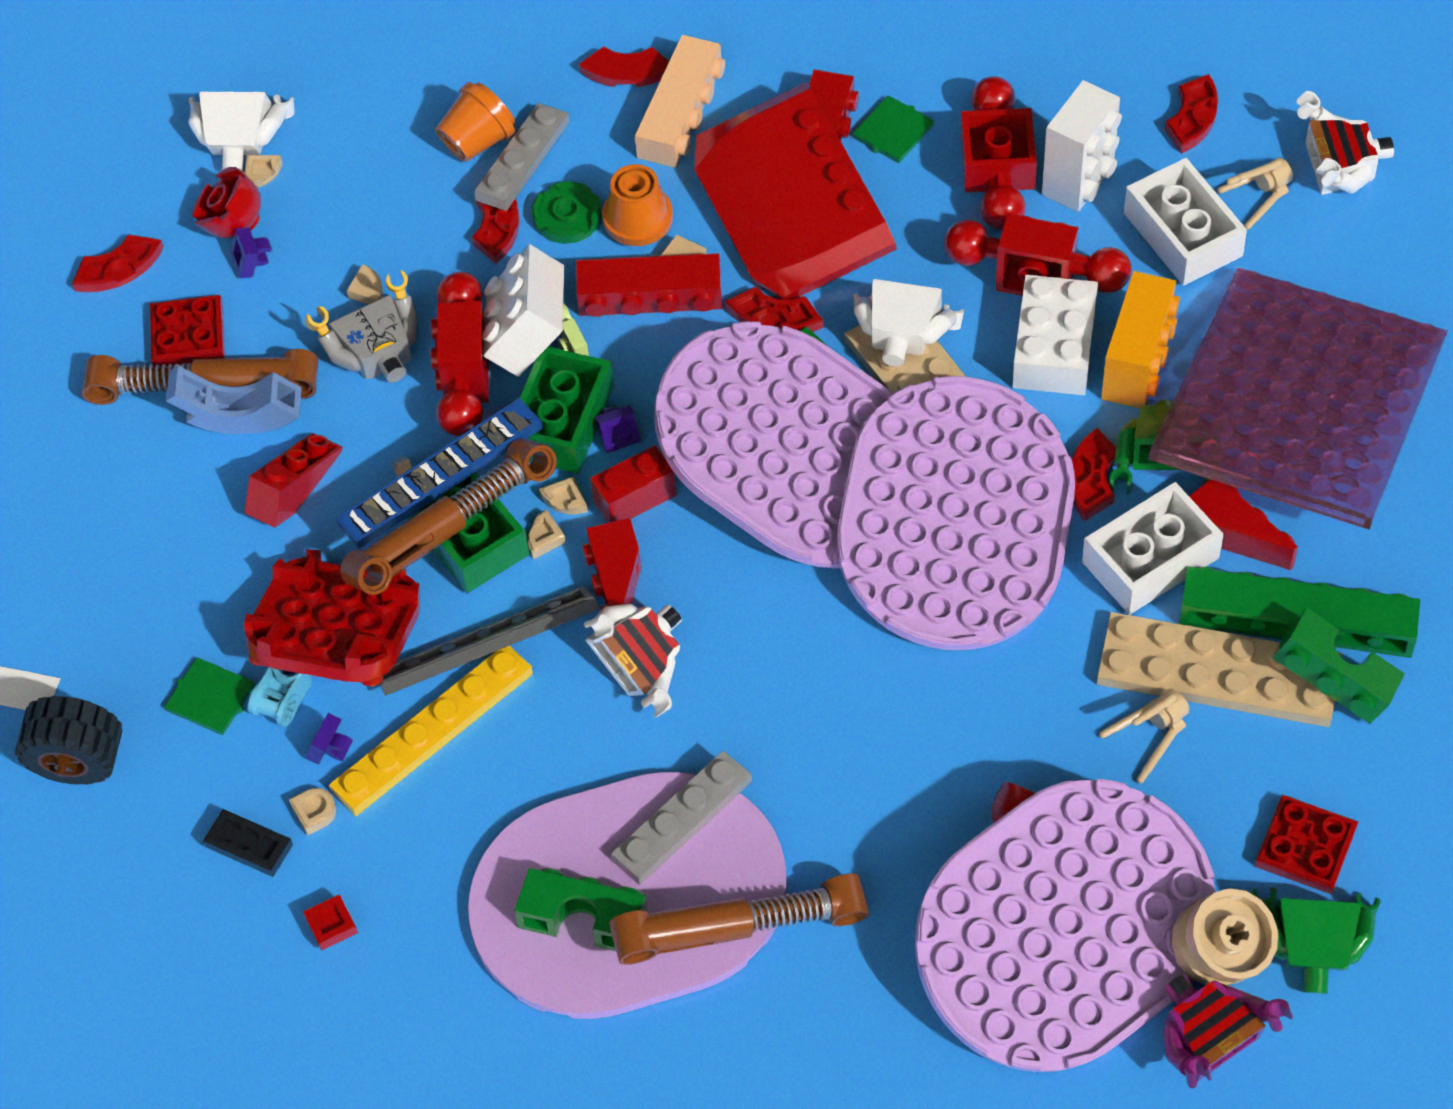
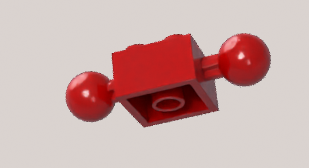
(998, 150)
(1035, 249)
(458, 353)

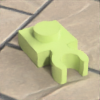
(572, 338)

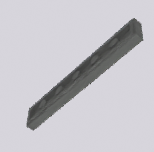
(488, 639)

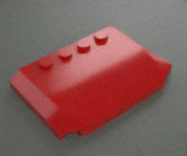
(790, 195)

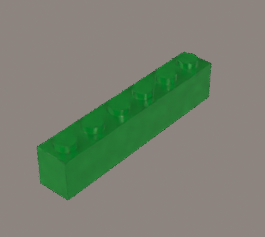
(1270, 605)

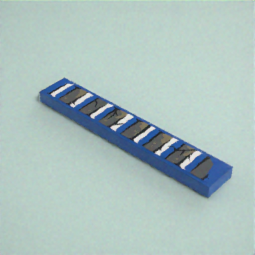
(438, 473)

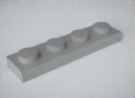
(521, 156)
(681, 817)

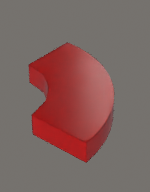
(620, 68)
(1196, 115)
(496, 231)
(118, 266)
(769, 311)
(1091, 467)

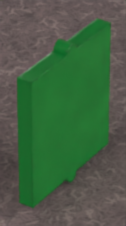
(893, 129)
(209, 696)

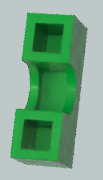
(1311, 654)
(551, 897)

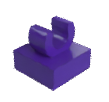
(248, 252)
(617, 428)
(329, 741)

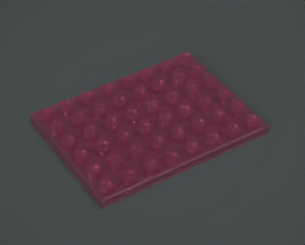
(1300, 397)

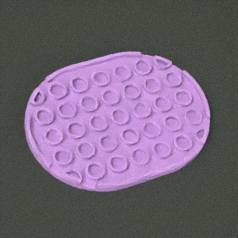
(766, 432)
(956, 513)
(575, 835)
(1060, 924)

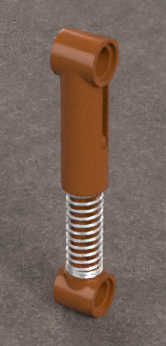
(107, 379)
(444, 518)
(644, 935)

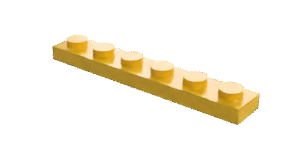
(430, 730)

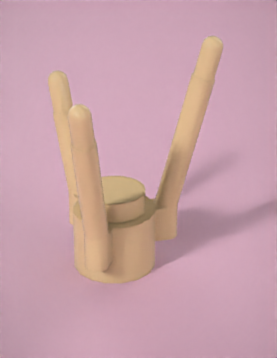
(1268, 177)
(1163, 712)

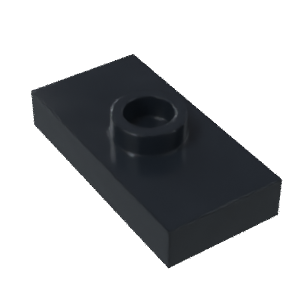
(248, 842)

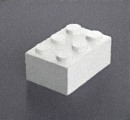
(1081, 146)
(1184, 221)
(523, 310)
(1055, 335)
(1151, 547)

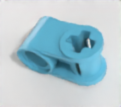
(279, 695)

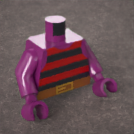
(1214, 1025)

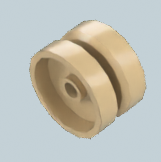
(1225, 937)

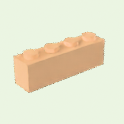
(679, 101)

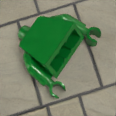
(1136, 441)
(1321, 935)

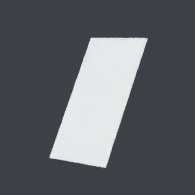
(22, 687)

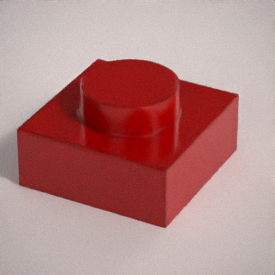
(330, 922)

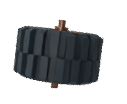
(68, 740)

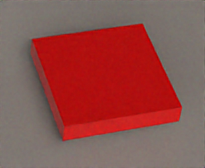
(187, 330)
(1306, 844)

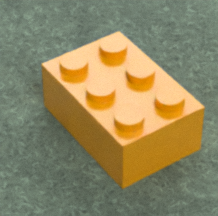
(1140, 340)

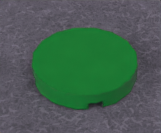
(567, 212)

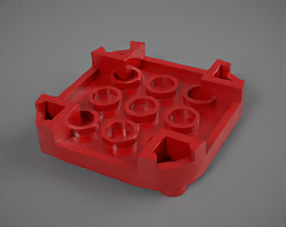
(328, 628)

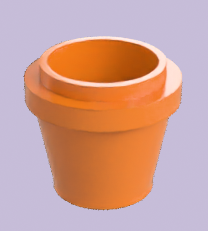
(475, 122)
(636, 207)

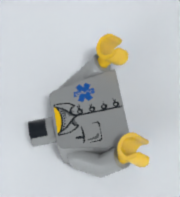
(373, 337)

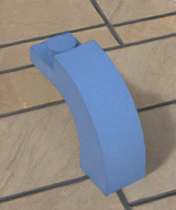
(234, 410)

